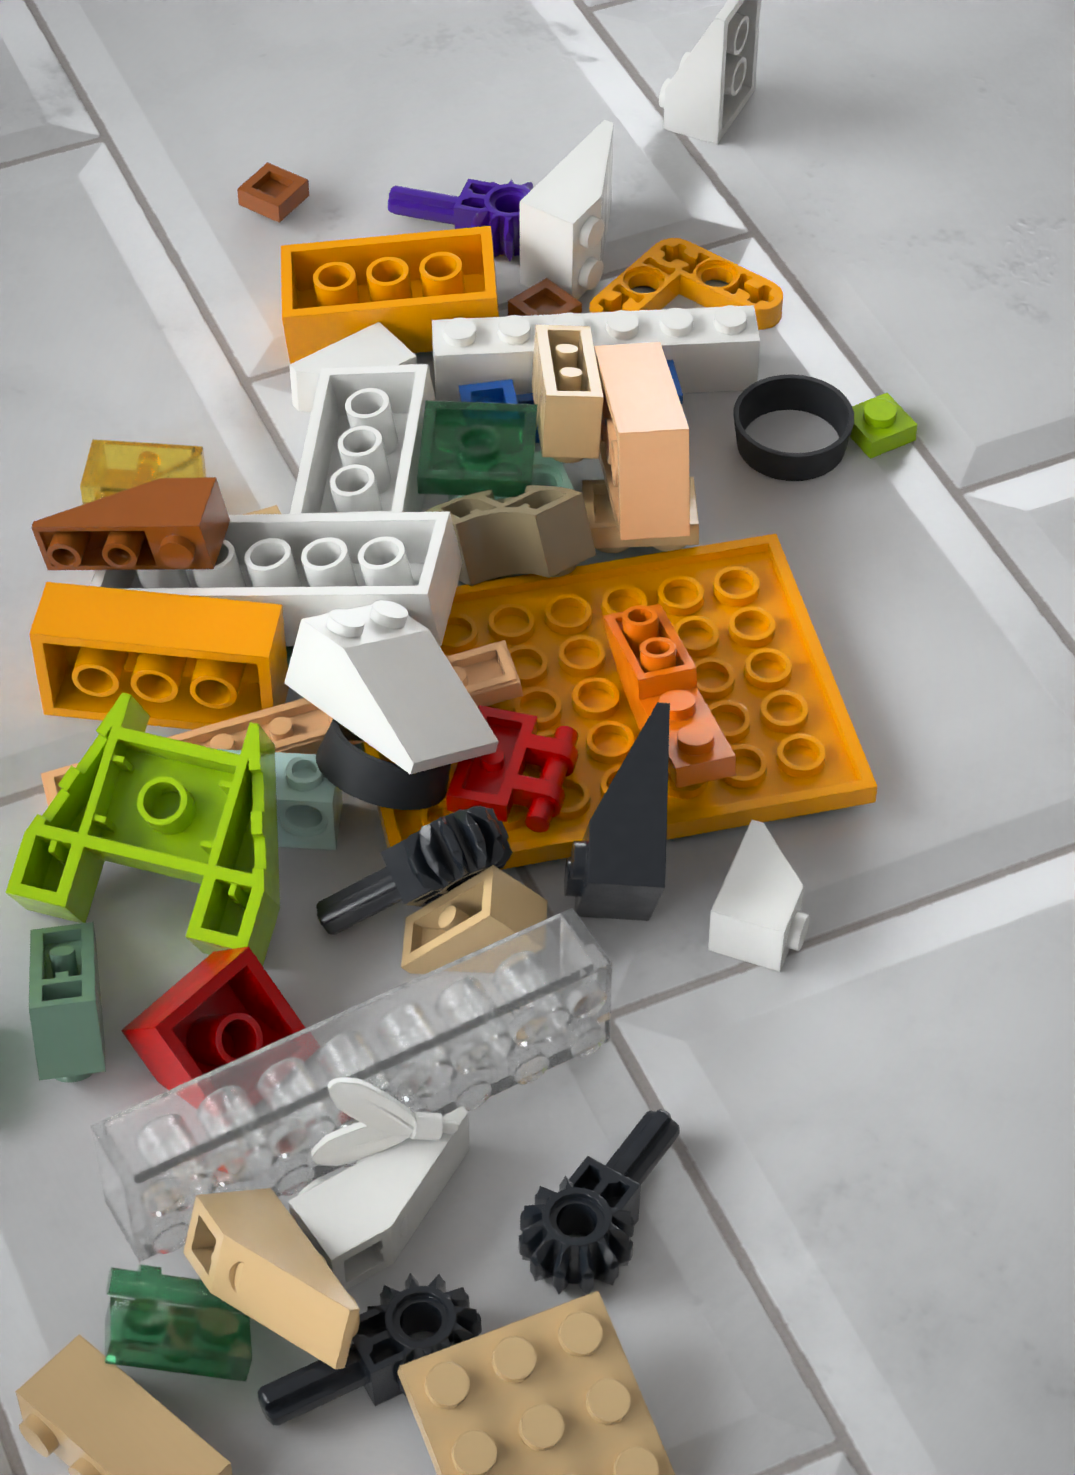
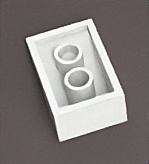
(715, 75)
(568, 218)
(388, 686)

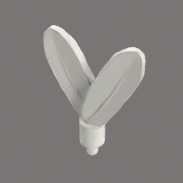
(380, 1125)

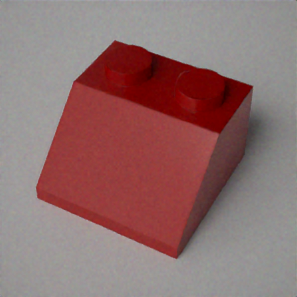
(211, 1018)

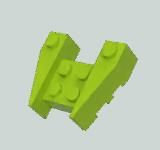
(167, 813)

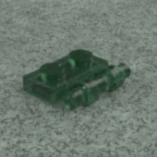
(174, 1337)

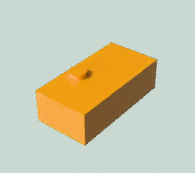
(387, 279)
(174, 653)

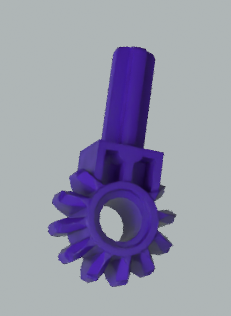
(477, 206)

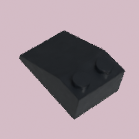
(622, 857)

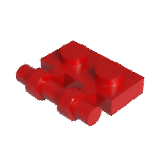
(498, 777)

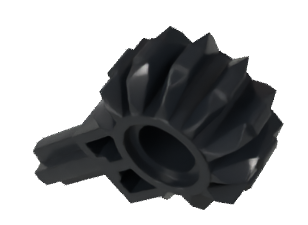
(422, 867)
(596, 1203)
(378, 1349)

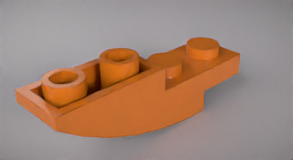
(660, 670)

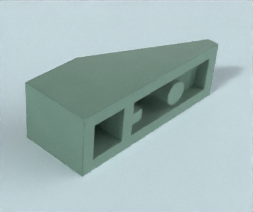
(66, 1003)

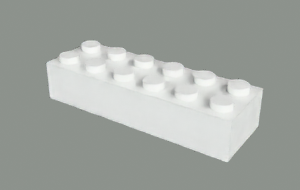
(323, 566)

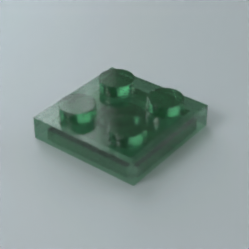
(477, 448)

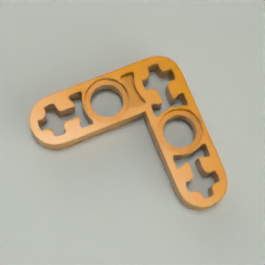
(682, 268)

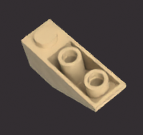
(268, 1269)

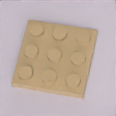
(536, 1400)

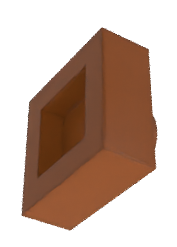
(273, 192)
(543, 299)

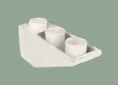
(376, 1205)

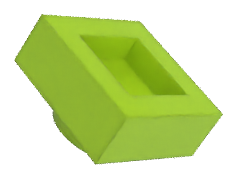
(881, 426)

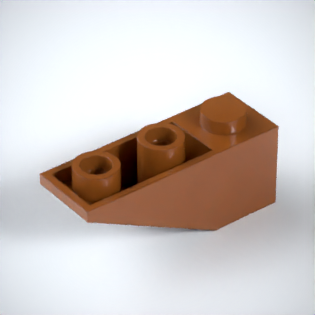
(141, 528)

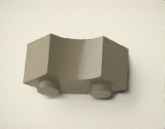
(525, 534)

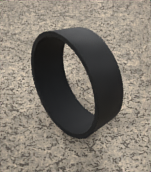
(799, 394)
(376, 779)

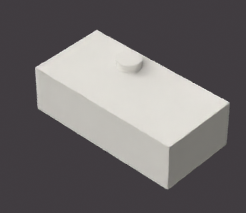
(364, 441)

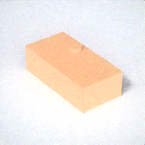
(643, 442)

